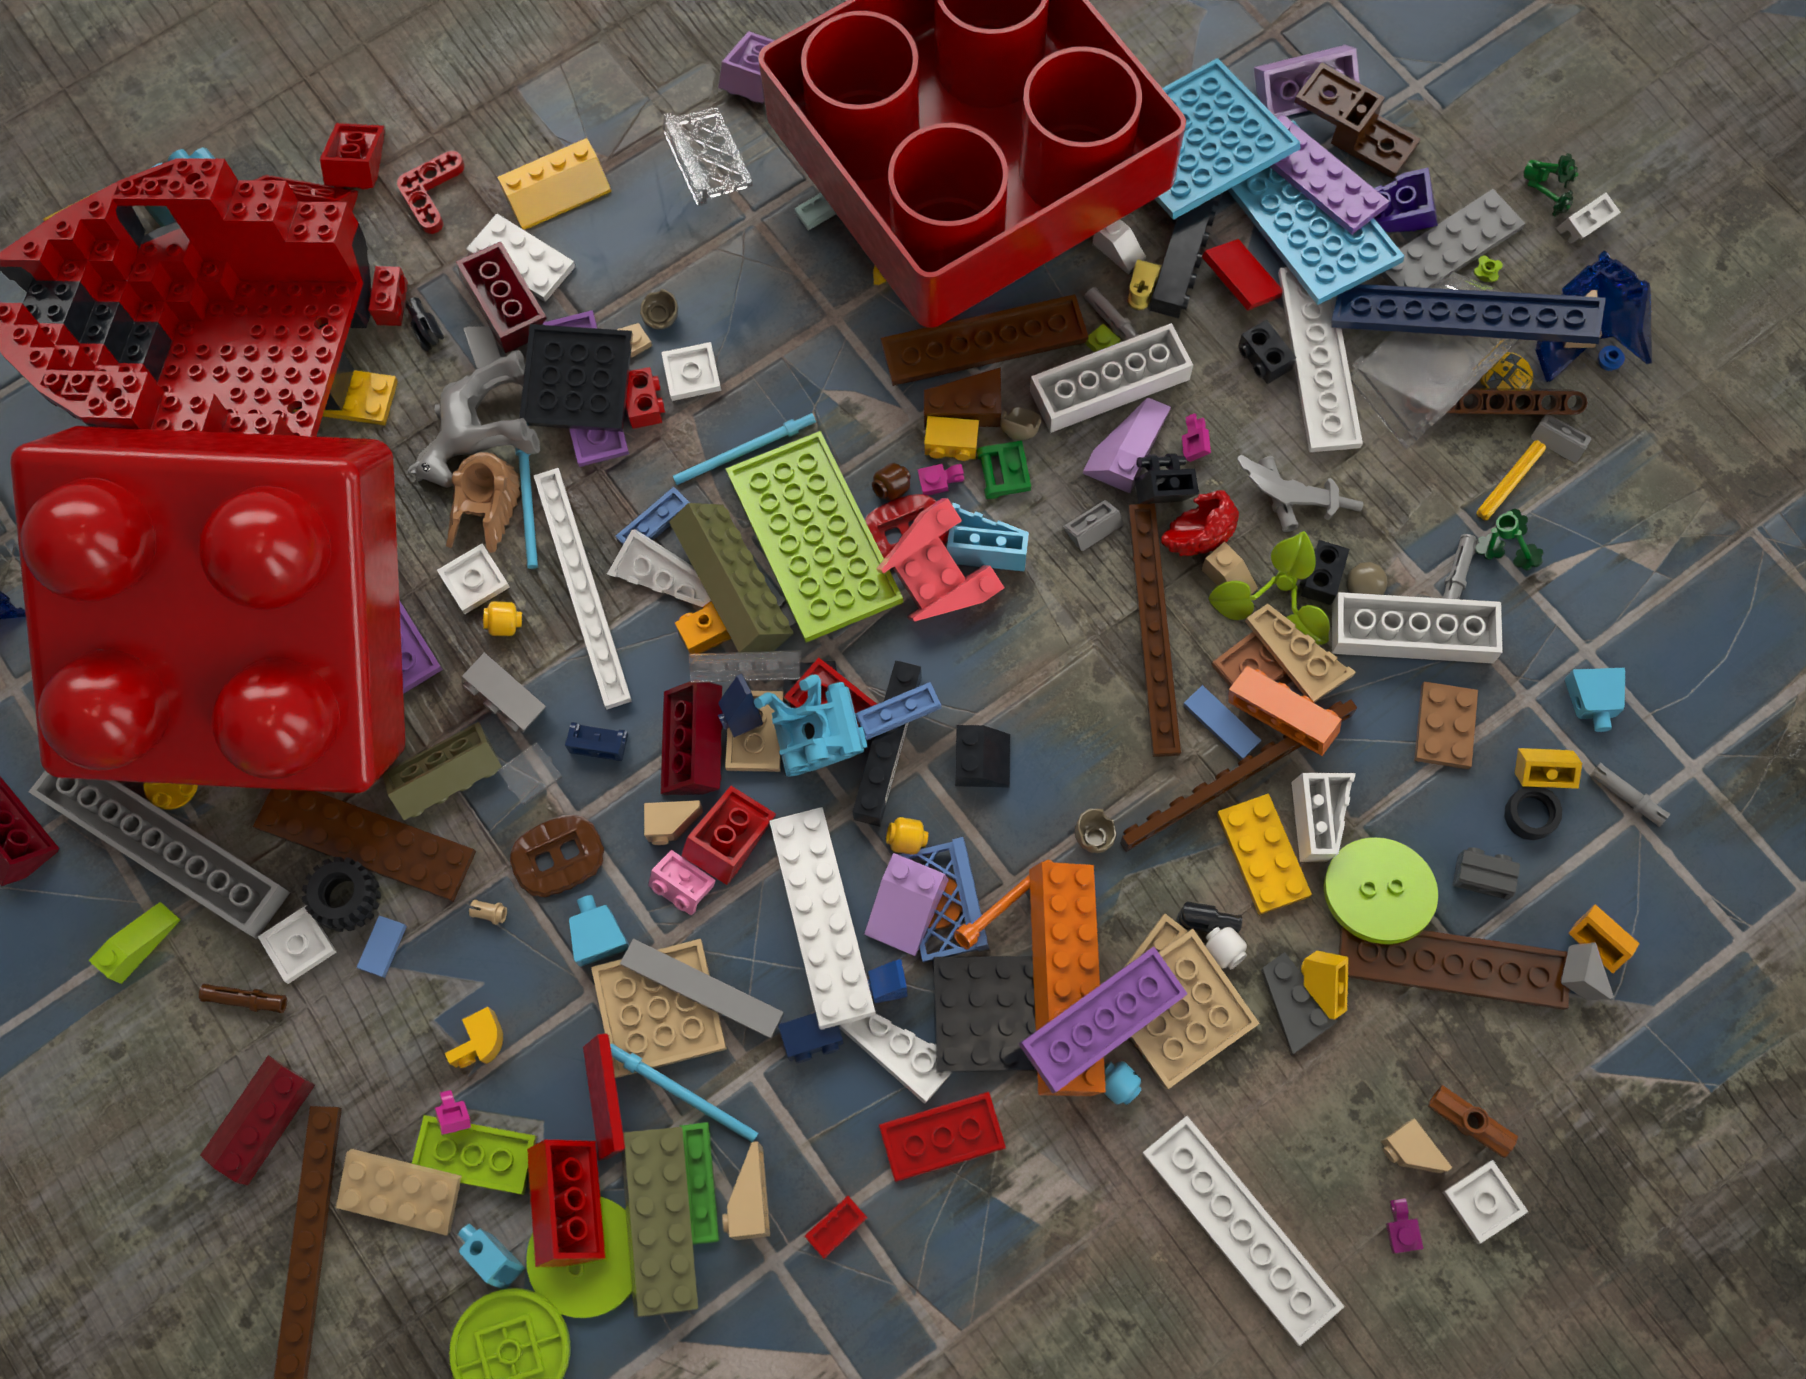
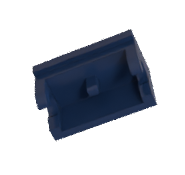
(596, 742)

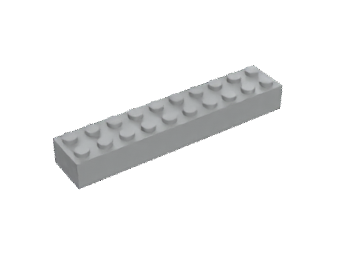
(166, 849)

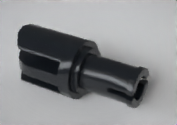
(423, 325)
(1206, 918)

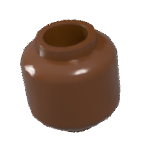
(891, 482)

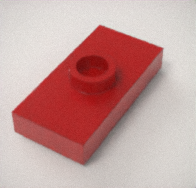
(835, 1227)

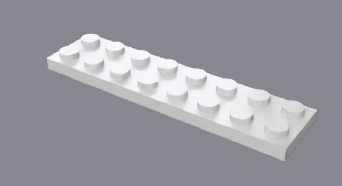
(1320, 369)
(822, 919)
(1243, 1231)

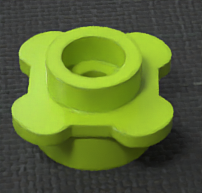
(1488, 275)

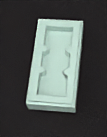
(814, 211)

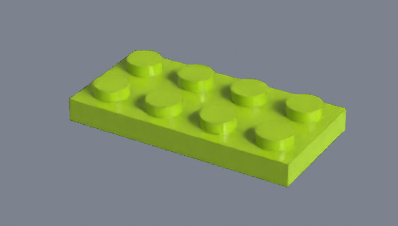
(479, 1154)

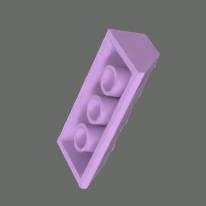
(1282, 80)

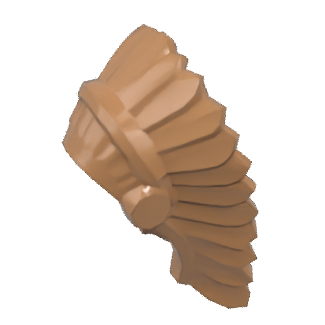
(486, 489)

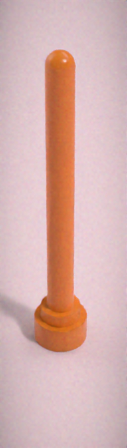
(968, 934)

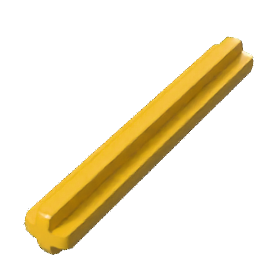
(1511, 480)

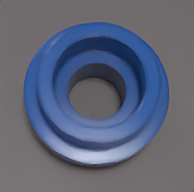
(1608, 363)

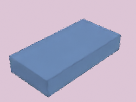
(381, 946)

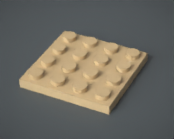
(654, 1019)
(1201, 1021)

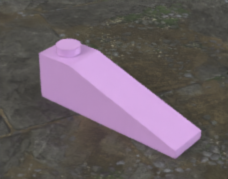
(1117, 454)

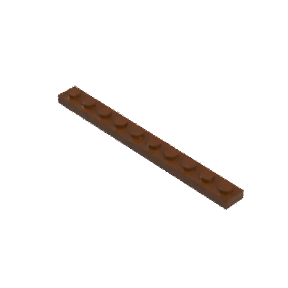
(1154, 631)
(1224, 782)
(308, 1243)

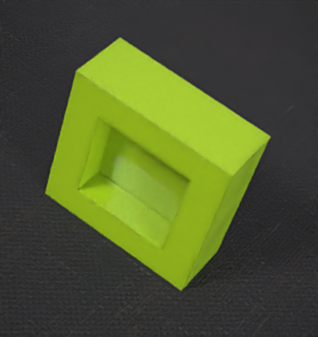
(1102, 338)

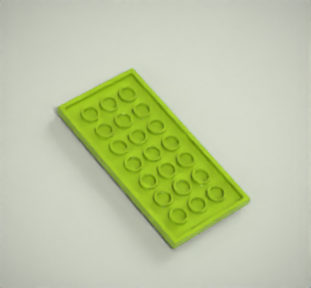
(813, 536)

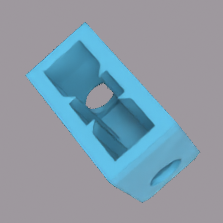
(1597, 694)
(595, 933)
(489, 1257)

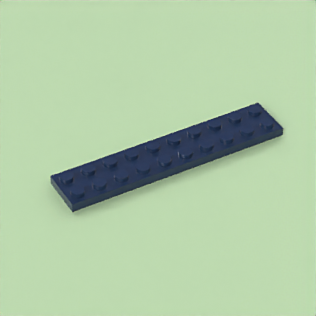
(1471, 313)

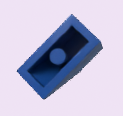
(887, 982)

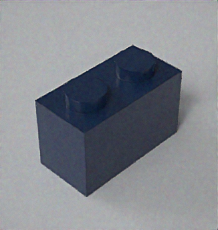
(804, 1038)

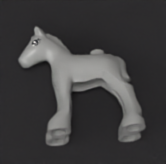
(460, 425)

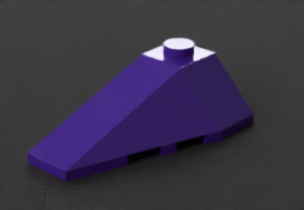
(1410, 203)

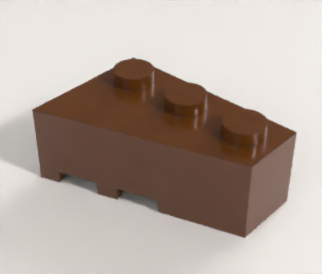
(967, 398)

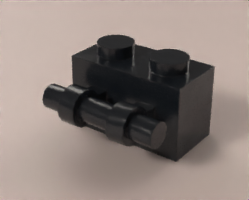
(1165, 485)

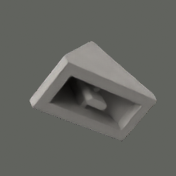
(1586, 973)

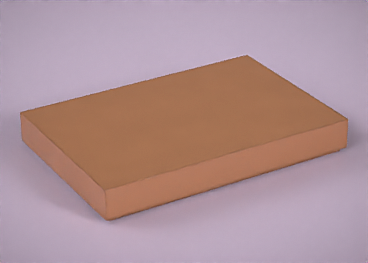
(1249, 653)

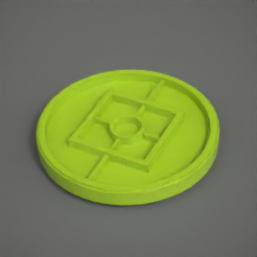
(1380, 890)
(593, 1286)
(510, 1337)

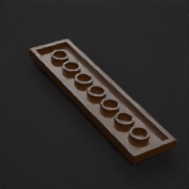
(984, 340)
(367, 838)
(1462, 967)

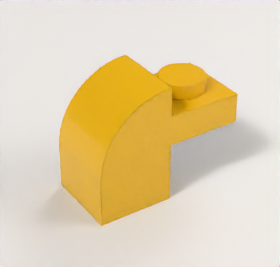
(485, 1040)

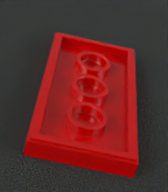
(603, 1097)
(942, 1136)

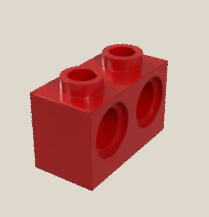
(388, 296)
(642, 397)

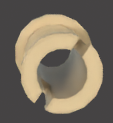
(493, 912)

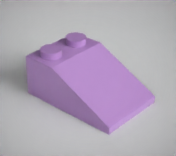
(741, 68)
(905, 904)

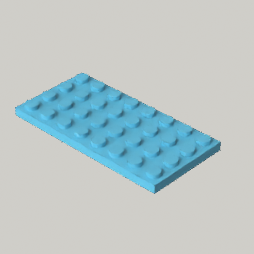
(1311, 242)

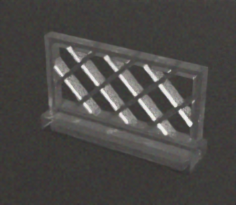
(689, 163)
(752, 665)

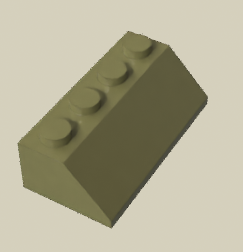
(441, 771)

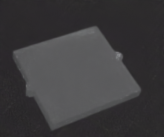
(529, 773)

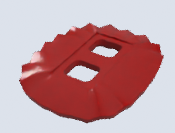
(897, 515)

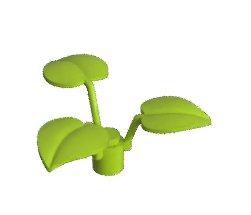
(1294, 561)

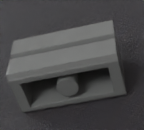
(1486, 874)

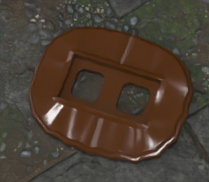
(549, 838)

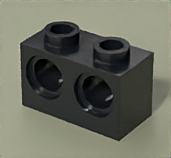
(1272, 349)
(1328, 573)

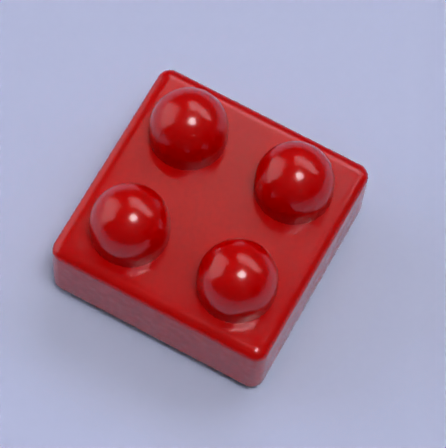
(969, 135)
(212, 607)

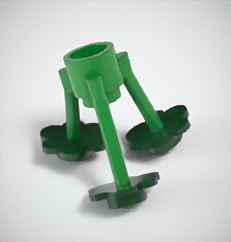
(1565, 169)
(1510, 526)

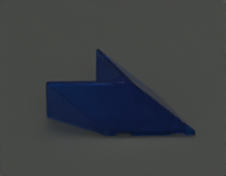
(1624, 318)

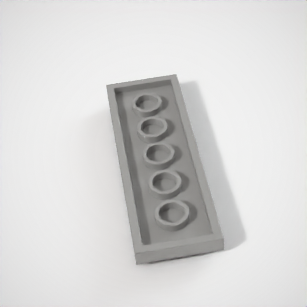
(1455, 242)

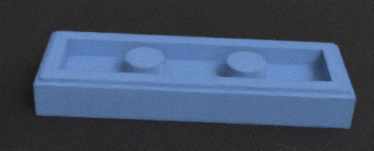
(656, 517)
(898, 710)
(1222, 723)

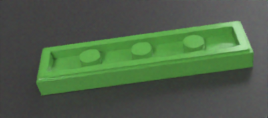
(700, 1183)

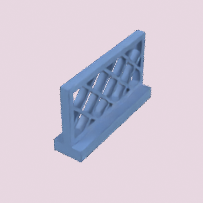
(967, 893)

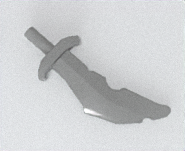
(1295, 492)

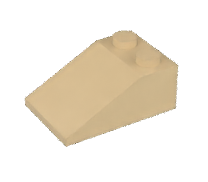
(748, 1203)

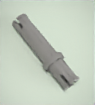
(1120, 325)
(1283, 511)
(1455, 582)
(1639, 802)

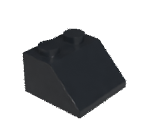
(982, 757)

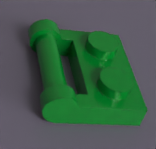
(1012, 466)

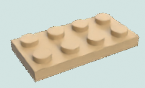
(398, 1192)

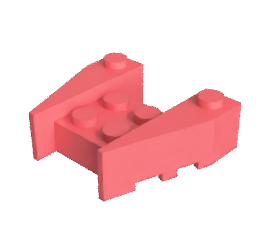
(930, 570)

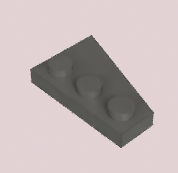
(1297, 1010)

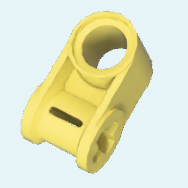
(1143, 284)

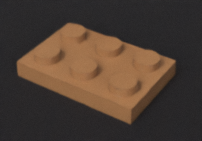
(1446, 725)

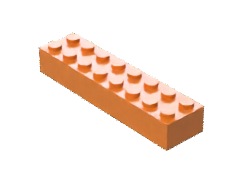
(1064, 953)

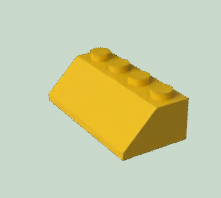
(554, 184)

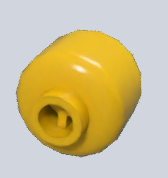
(501, 618)
(906, 836)

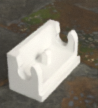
(1589, 218)

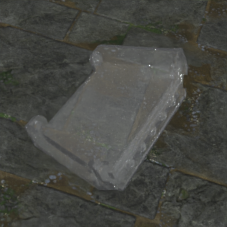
(1421, 375)

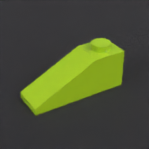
(133, 943)

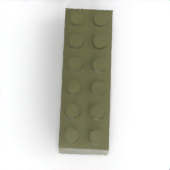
(731, 577)
(658, 1222)

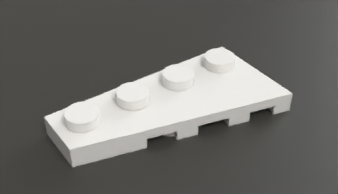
(655, 567)
(900, 1053)

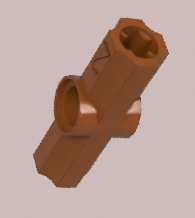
(1488, 1131)

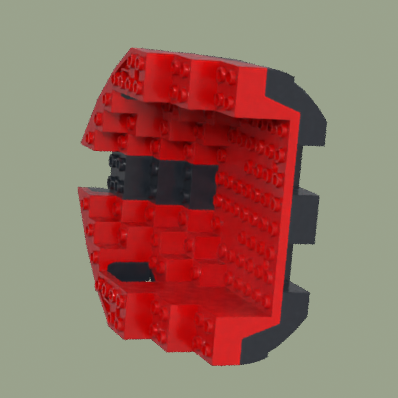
(197, 318)

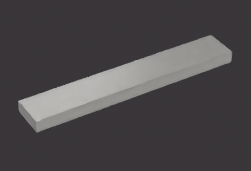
(702, 988)

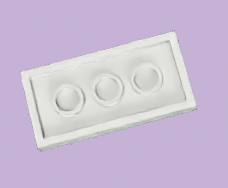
(536, 261)

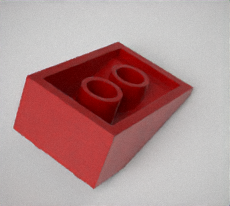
(352, 156)
(828, 676)
(727, 835)

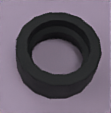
(1542, 794)

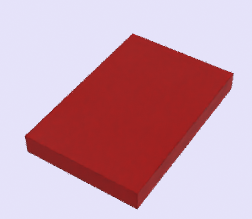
(1242, 274)

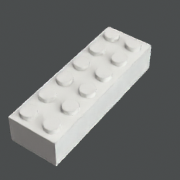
(1111, 377)
(1416, 627)

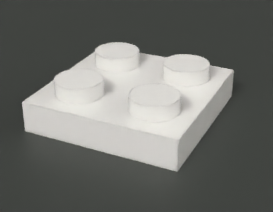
(691, 371)
(473, 578)
(296, 945)
(1485, 1202)

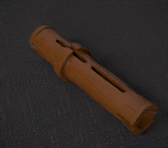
(254, 1000)

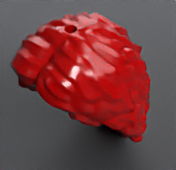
(1203, 527)

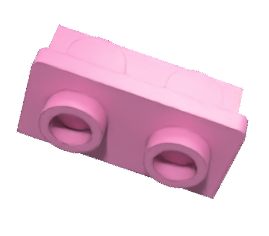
(680, 882)

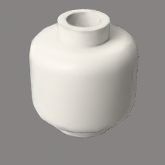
(1226, 947)

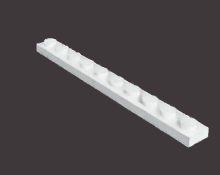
(582, 589)

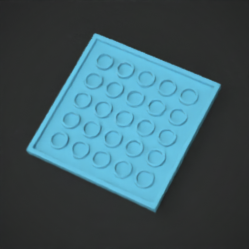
(1224, 137)

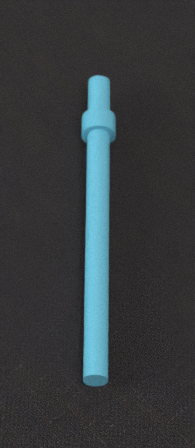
(790, 428)
(527, 504)
(634, 1063)

